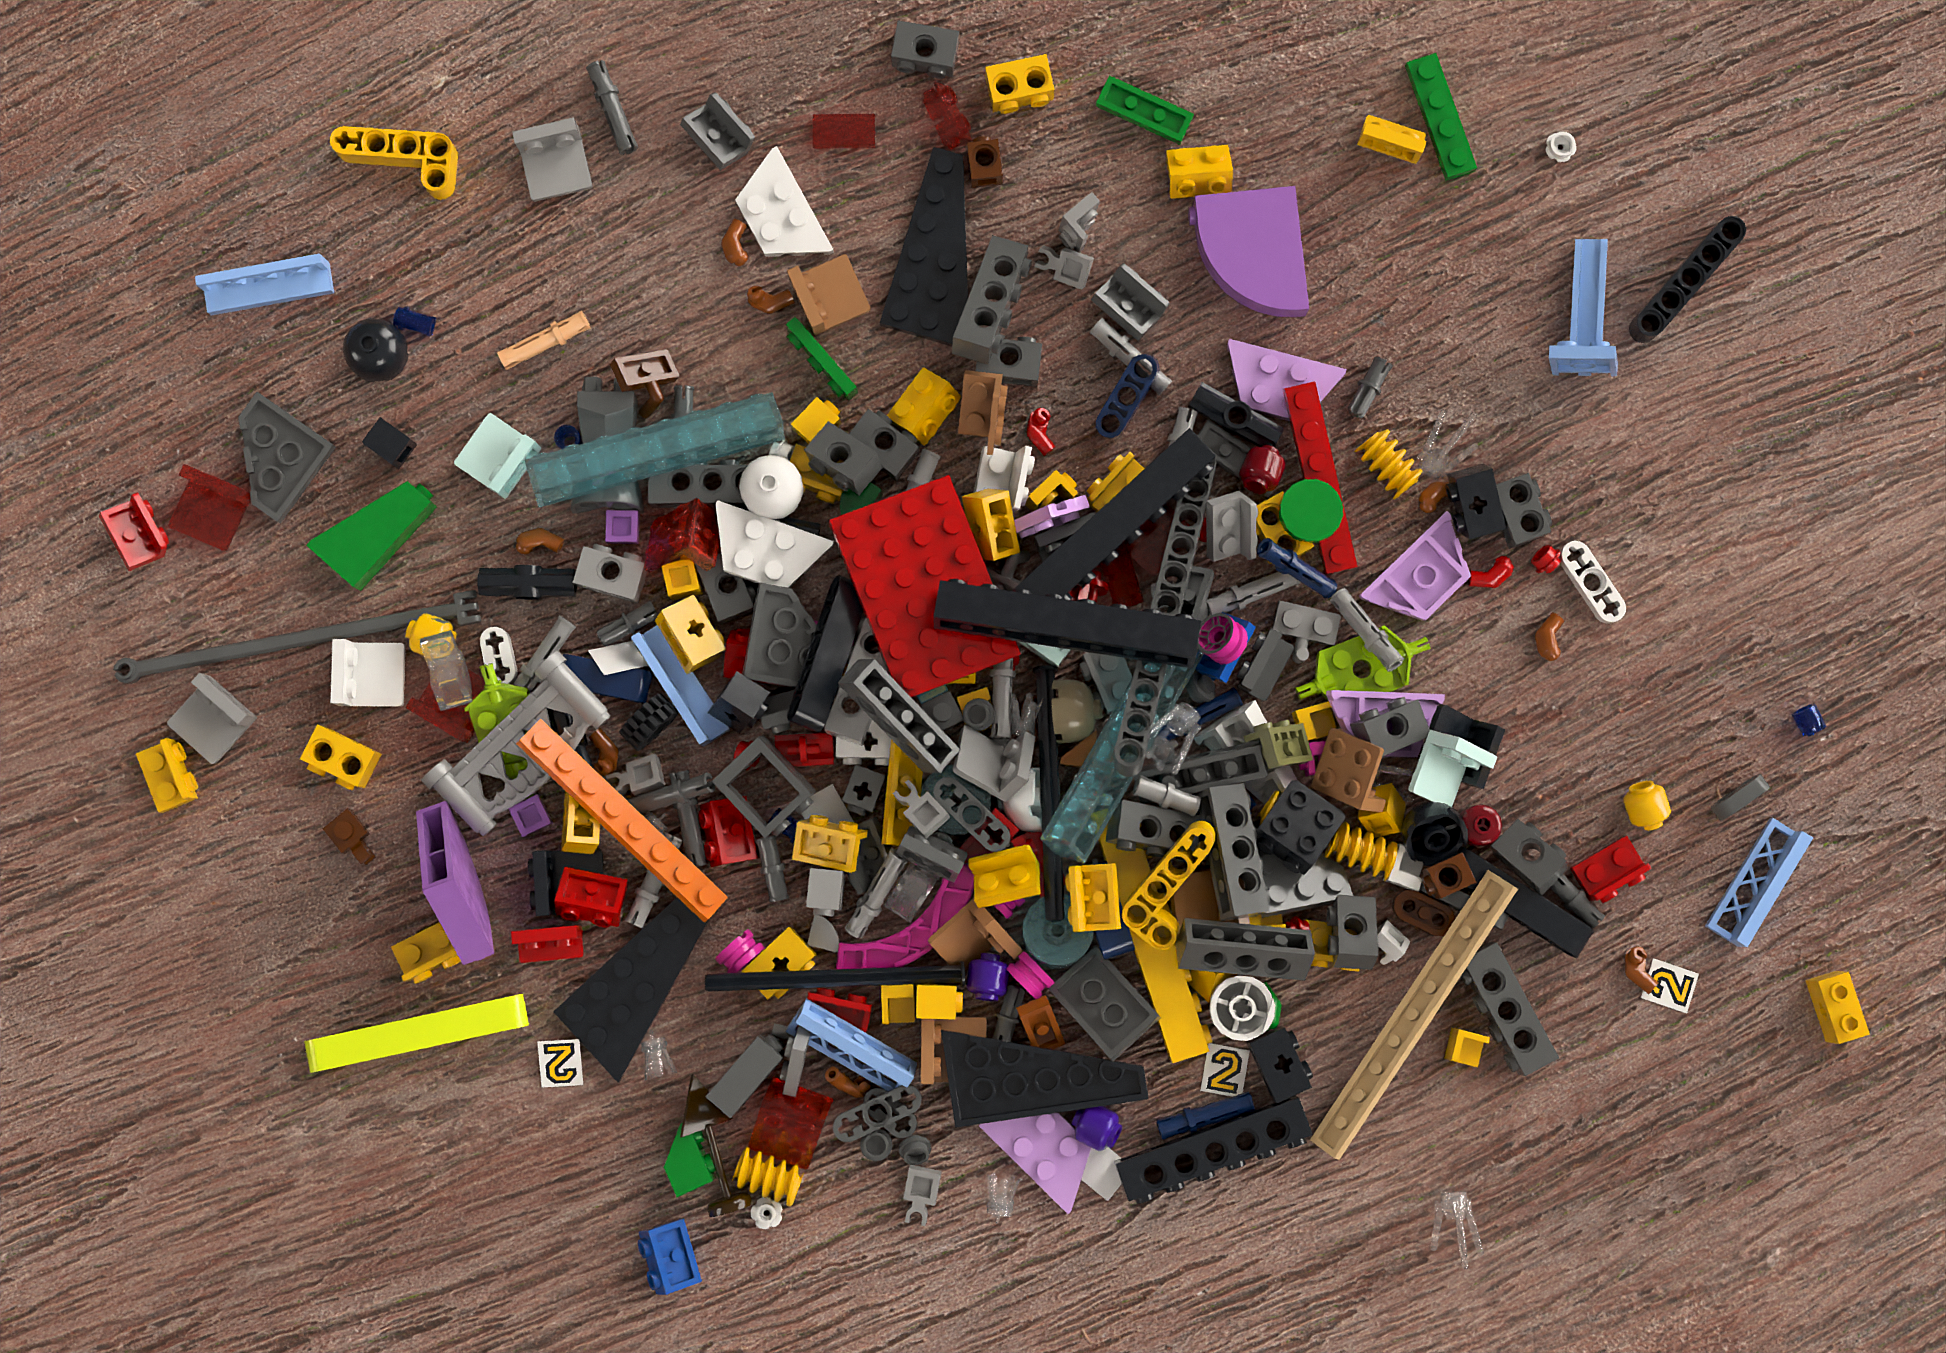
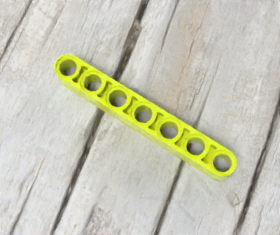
(416, 1033)

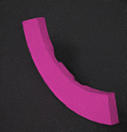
(913, 940)

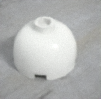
(771, 487)
(1025, 805)
(1241, 1008)

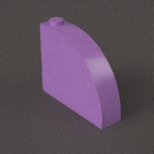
(1254, 248)
(453, 883)

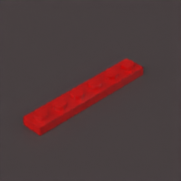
(1318, 463)

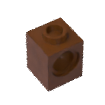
(984, 175)
(1461, 871)

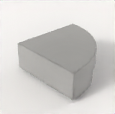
(823, 934)

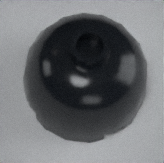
(375, 350)
(1433, 832)

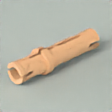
(543, 340)

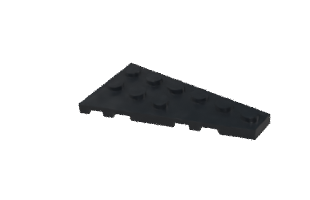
(932, 267)
(627, 992)
(1015, 1080)

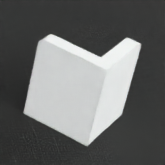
(1405, 871)

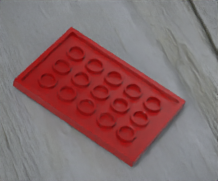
(896, 562)

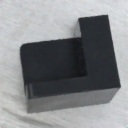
(389, 443)

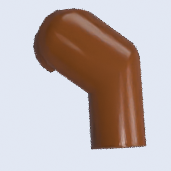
(731, 243)
(766, 302)
(1431, 496)
(532, 538)
(1546, 639)
(607, 755)
(1636, 969)
(846, 1084)

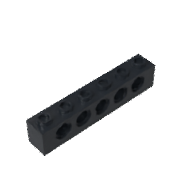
(1294, 1134)

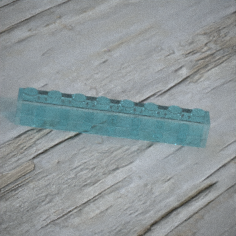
(655, 449)
(1098, 785)

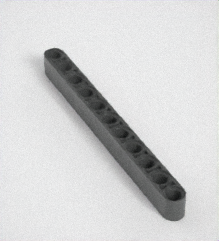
(1165, 594)

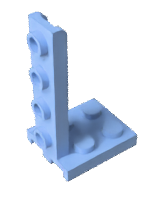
(1586, 349)

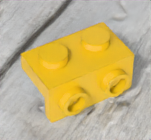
(1199, 171)
(924, 405)
(1093, 897)

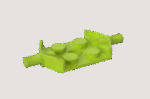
(1336, 664)
(492, 707)

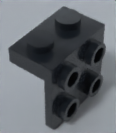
(1479, 733)
(1298, 827)
(547, 870)

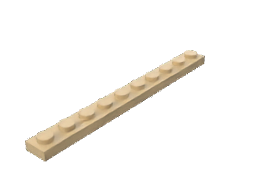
(1413, 1014)

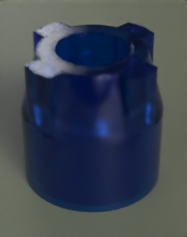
(565, 431)
(1809, 720)

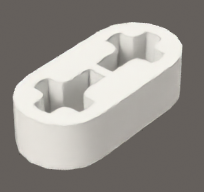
(506, 653)

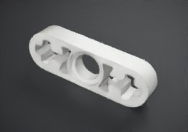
(1605, 583)

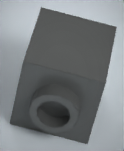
(858, 778)

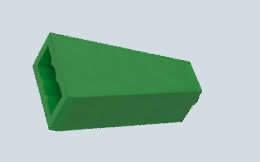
(374, 534)

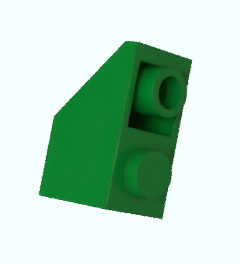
(688, 1164)

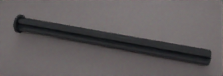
(1049, 791)
(836, 978)

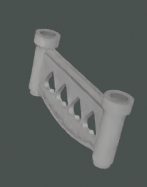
(462, 783)

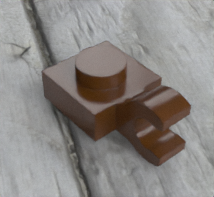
(348, 834)

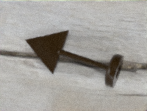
(701, 1115)

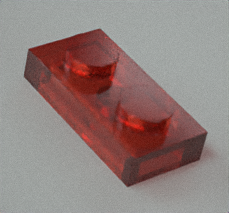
(844, 131)

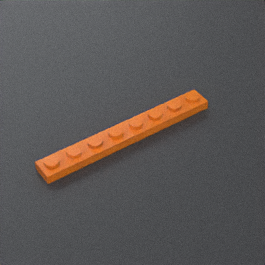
(622, 820)

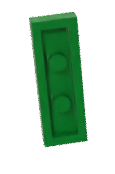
(1144, 110)
(820, 360)

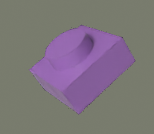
(622, 527)
(530, 815)

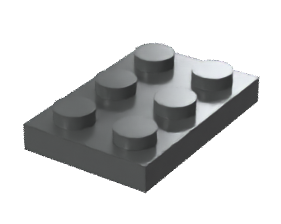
(1104, 1003)

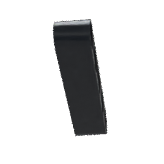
(1697, 269)
(826, 656)
(1533, 910)

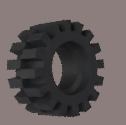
(648, 722)

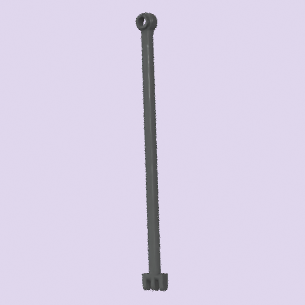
(297, 639)

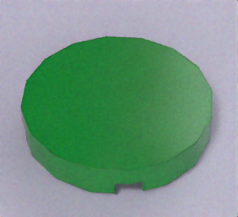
(1310, 510)

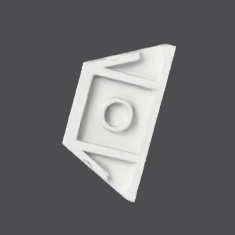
(780, 212)
(765, 548)

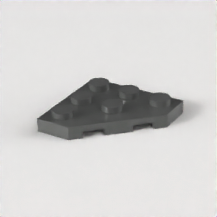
(279, 456)
(777, 637)
(1297, 891)

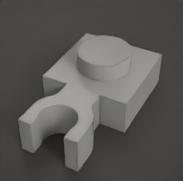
(1070, 266)
(641, 776)
(923, 811)
(922, 1189)

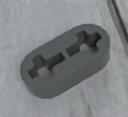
(1740, 797)
(879, 1114)

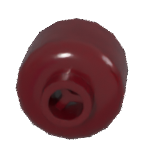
(1262, 469)
(1489, 821)

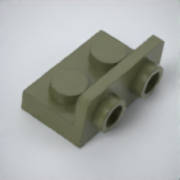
(1282, 743)

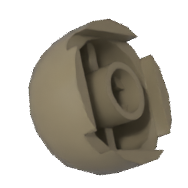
(1074, 710)

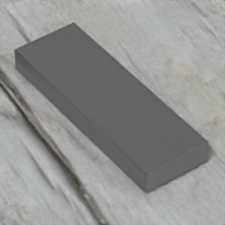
(1228, 450)

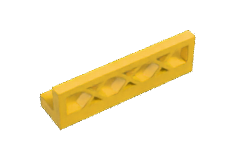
(899, 771)

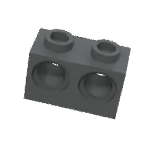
(1529, 508)

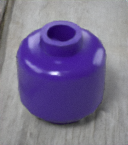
(987, 977)
(1097, 1127)

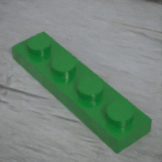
(1441, 116)

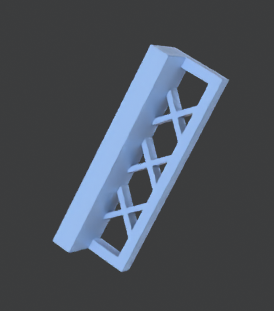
(266, 284)
(683, 689)
(1768, 890)
(854, 1043)

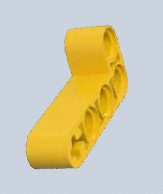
(393, 155)
(1172, 879)

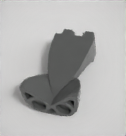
(607, 415)

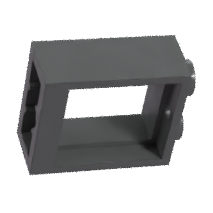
(760, 746)
(747, 1074)

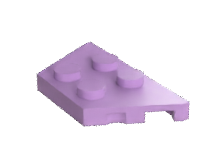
(1265, 373)
(1050, 516)
(1422, 574)
(1349, 704)
(1045, 1151)

